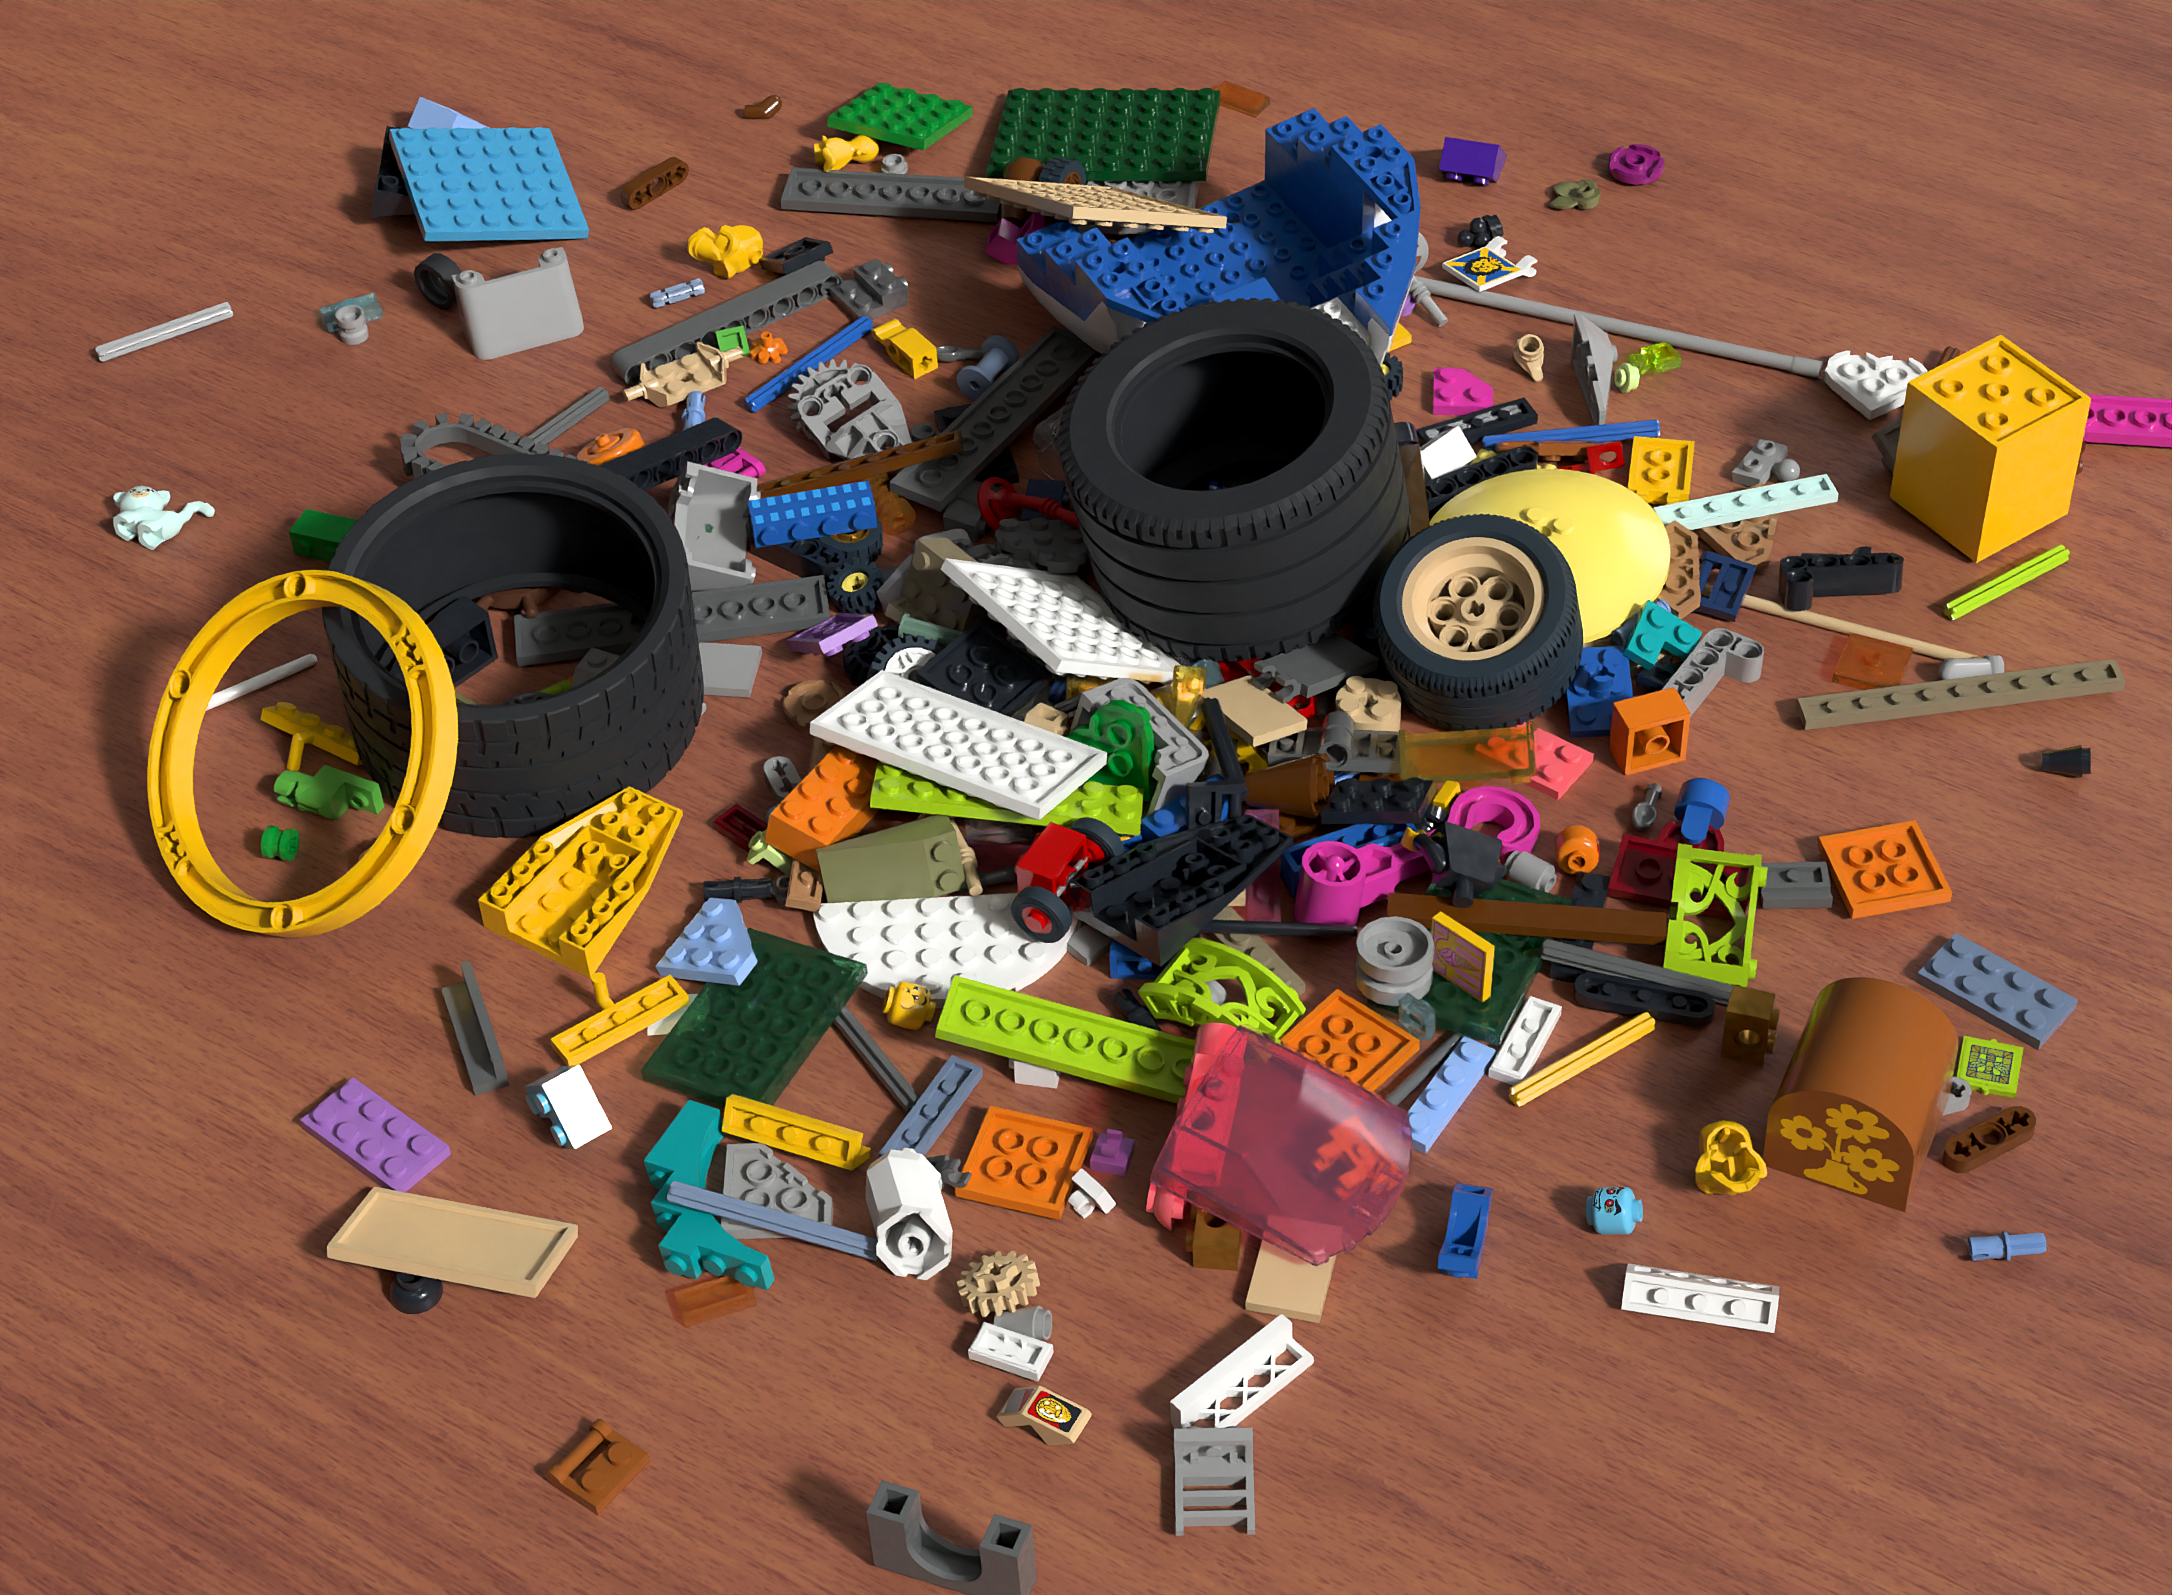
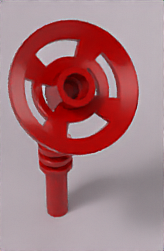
(1009, 503)

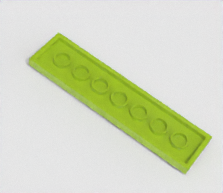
(1113, 805)
(1065, 1039)

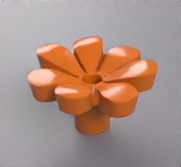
(768, 348)

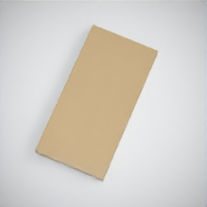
(453, 1242)

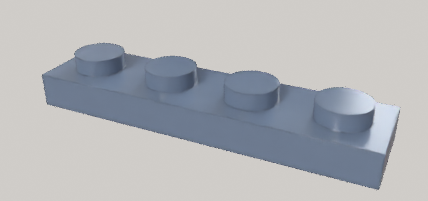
(935, 1107)

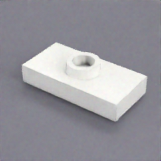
(1010, 1351)

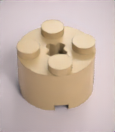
(1370, 703)

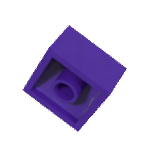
(1471, 160)

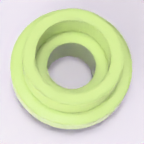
(1627, 377)

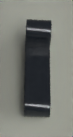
(800, 557)
(1837, 575)

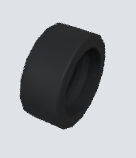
(427, 275)

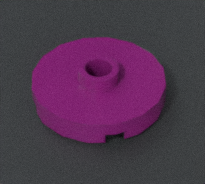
(1636, 164)

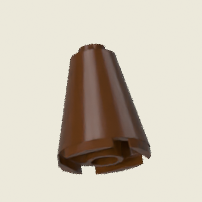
(1026, 170)
(1293, 786)

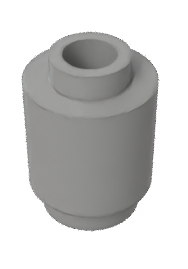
(1530, 871)

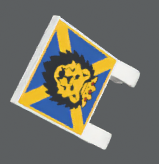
(1488, 267)

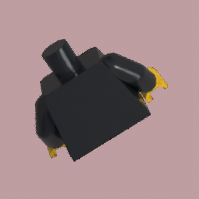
(1459, 860)

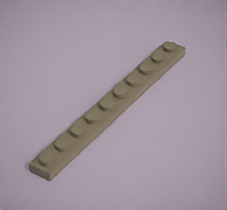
(1960, 694)

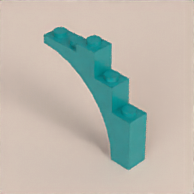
(695, 1237)

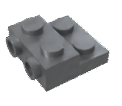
(871, 291)

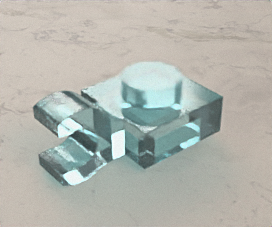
(1417, 1017)

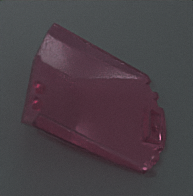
(1287, 1149)

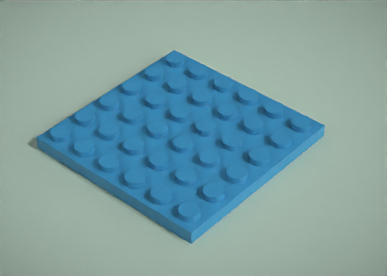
(487, 184)

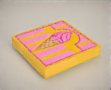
(1462, 956)

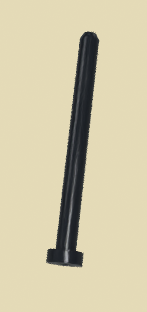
(1279, 928)

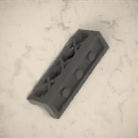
(475, 1033)

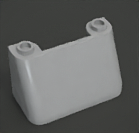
(519, 308)
(720, 499)
(1176, 751)

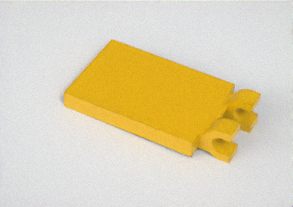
(1661, 469)

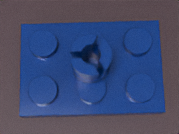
(1598, 683)

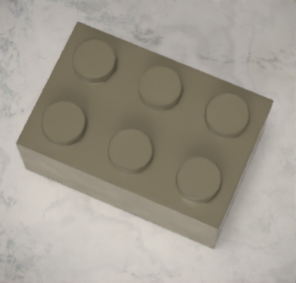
(933, 592)

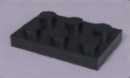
(1378, 801)

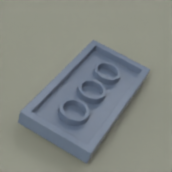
(1997, 991)

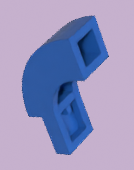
(1466, 1231)

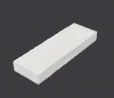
(1525, 1041)

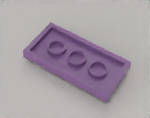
(375, 1137)

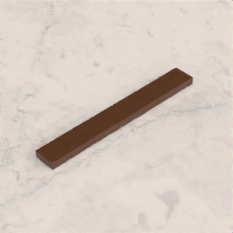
(866, 465)
(1537, 919)

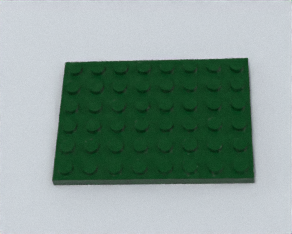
(1111, 132)

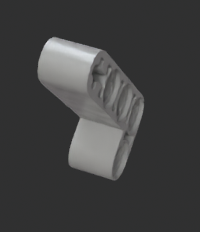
(1716, 655)

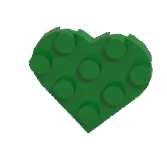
(1129, 742)

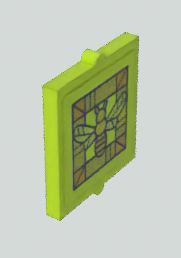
(1990, 1066)

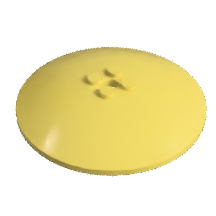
(1598, 525)

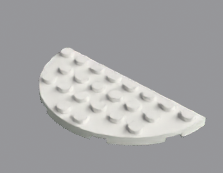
(936, 939)

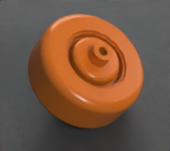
(611, 446)

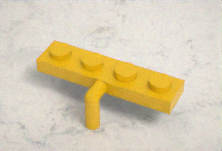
(309, 729)
(619, 1019)

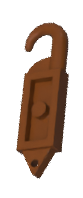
(1552, 449)

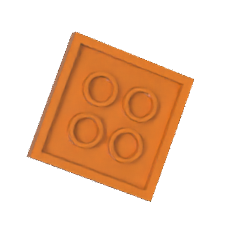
(1884, 869)
(1353, 1040)
(1025, 1162)

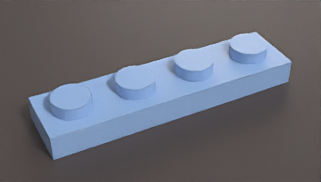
(1448, 1091)

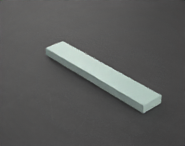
(1750, 503)

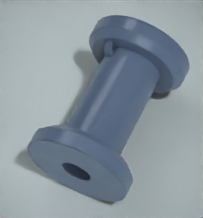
(998, 357)

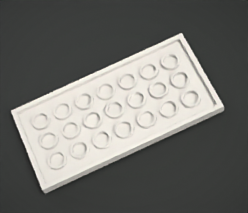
(959, 744)

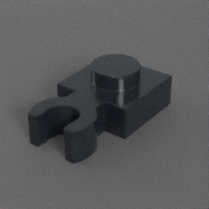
(1658, 675)

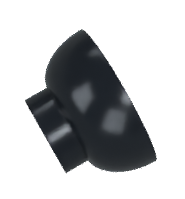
(414, 1293)

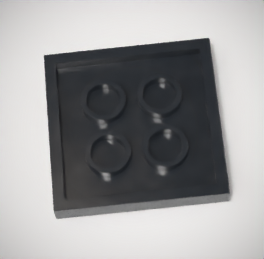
(985, 671)

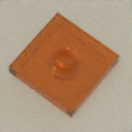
(1871, 663)

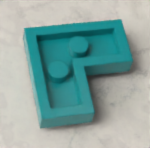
(1656, 630)

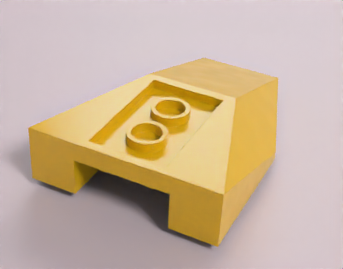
(583, 880)

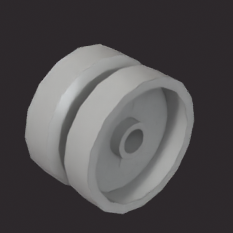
(1394, 960)

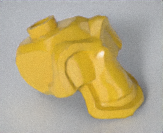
(729, 251)
(1727, 1160)

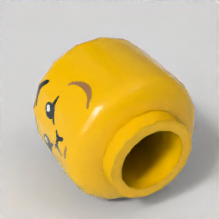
(908, 1005)

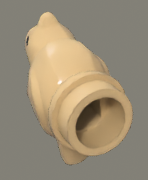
(1530, 355)

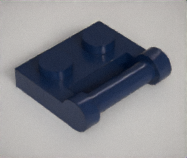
(1729, 586)

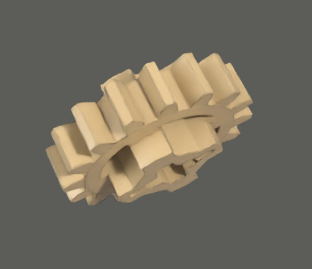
(998, 1283)

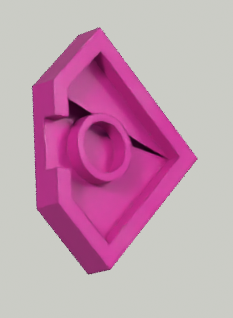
(1459, 392)

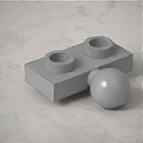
(1763, 461)

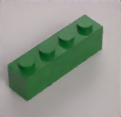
(319, 534)

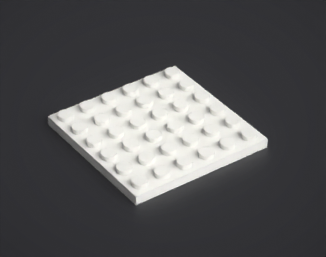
(1061, 622)

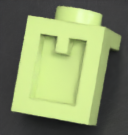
(761, 849)

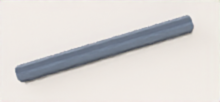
(772, 1220)

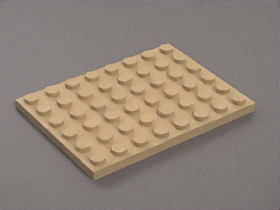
(1094, 204)

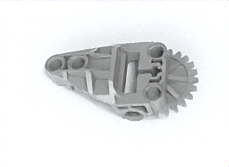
(863, 435)

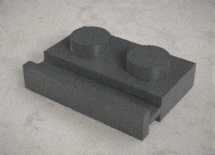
(1796, 885)

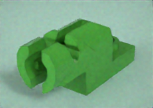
(328, 792)

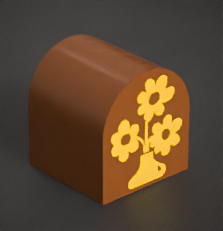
(1864, 1091)

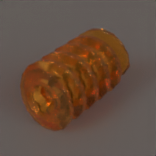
(892, 509)

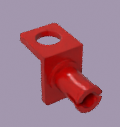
(1594, 463)

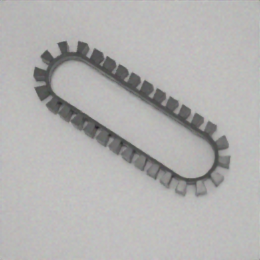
(480, 435)

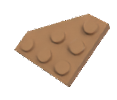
(1744, 539)
(1682, 583)

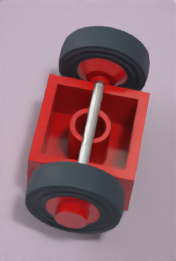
(1046, 873)

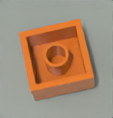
(1649, 731)

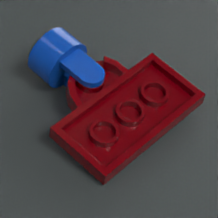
(1647, 866)

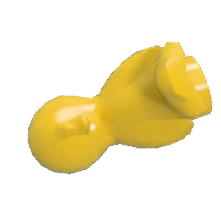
(836, 152)

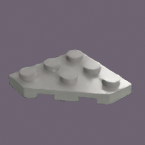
(762, 1179)

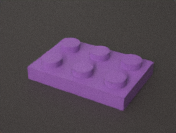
(832, 633)

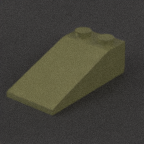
(894, 863)

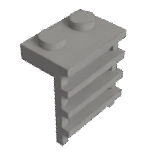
(1214, 1459)

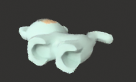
(144, 516)

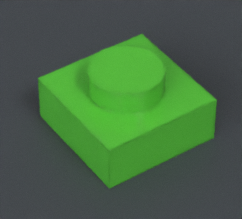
(731, 338)

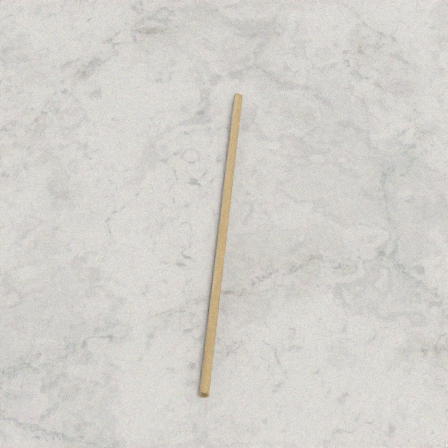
(1846, 627)

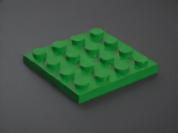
(900, 116)

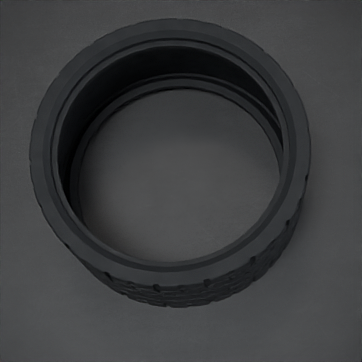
(504, 528)

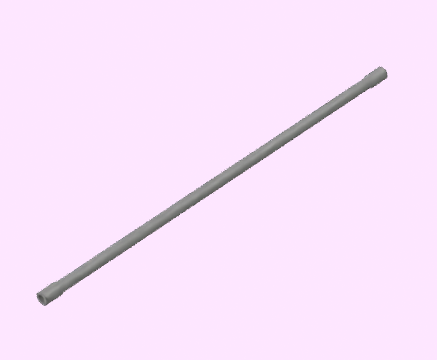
(1796, 364)

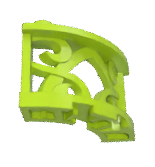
(1691, 877)
(1175, 995)

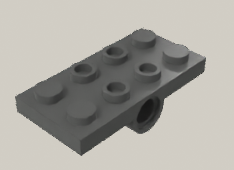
(1347, 748)

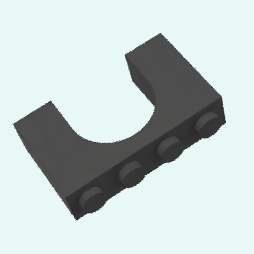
(910, 1547)

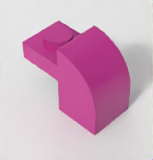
(1002, 239)

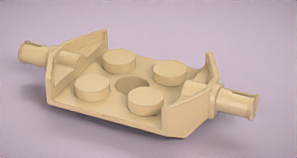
(701, 369)

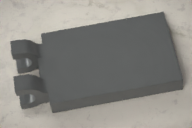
(1314, 667)

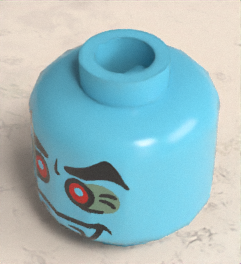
(1613, 1210)

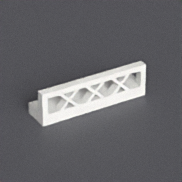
(1700, 1298)
(1236, 1370)

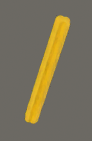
(1581, 1059)

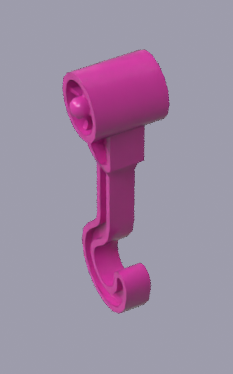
(1342, 879)

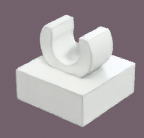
(1089, 1195)

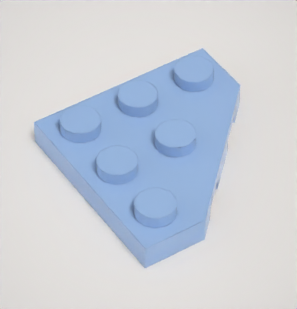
(711, 947)

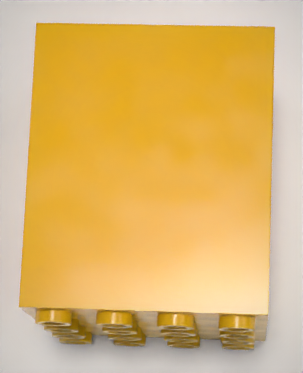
(1989, 447)

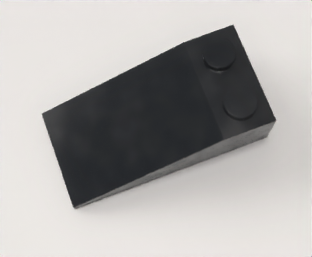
(464, 638)

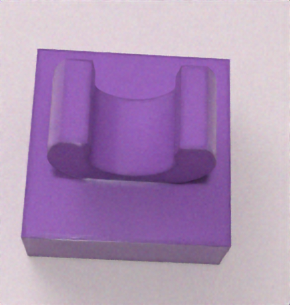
(1112, 1153)

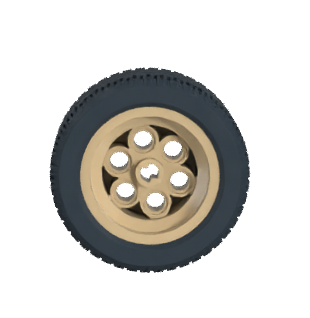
(1482, 577)

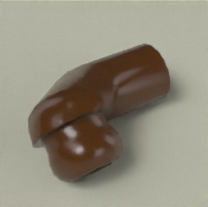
(765, 109)

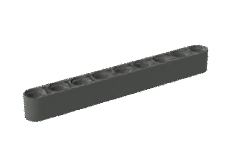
(752, 310)

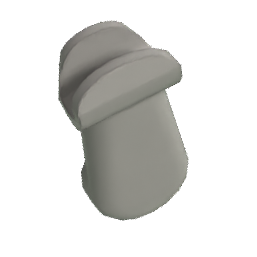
(1969, 667)

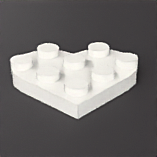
(1871, 382)

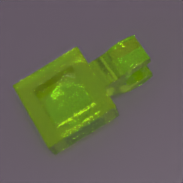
(1656, 357)

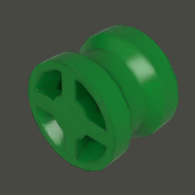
(280, 843)

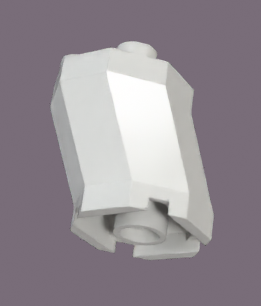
(908, 1214)

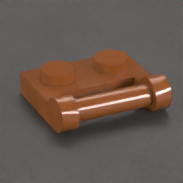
(605, 1475)

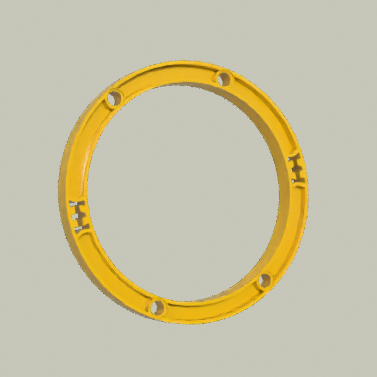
(424, 787)

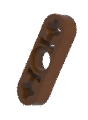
(669, 173)
(1981, 1152)

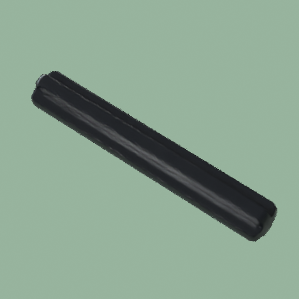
(1222, 741)

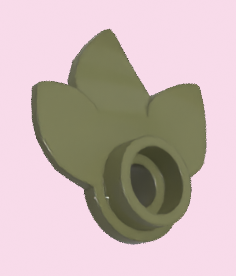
(1583, 194)

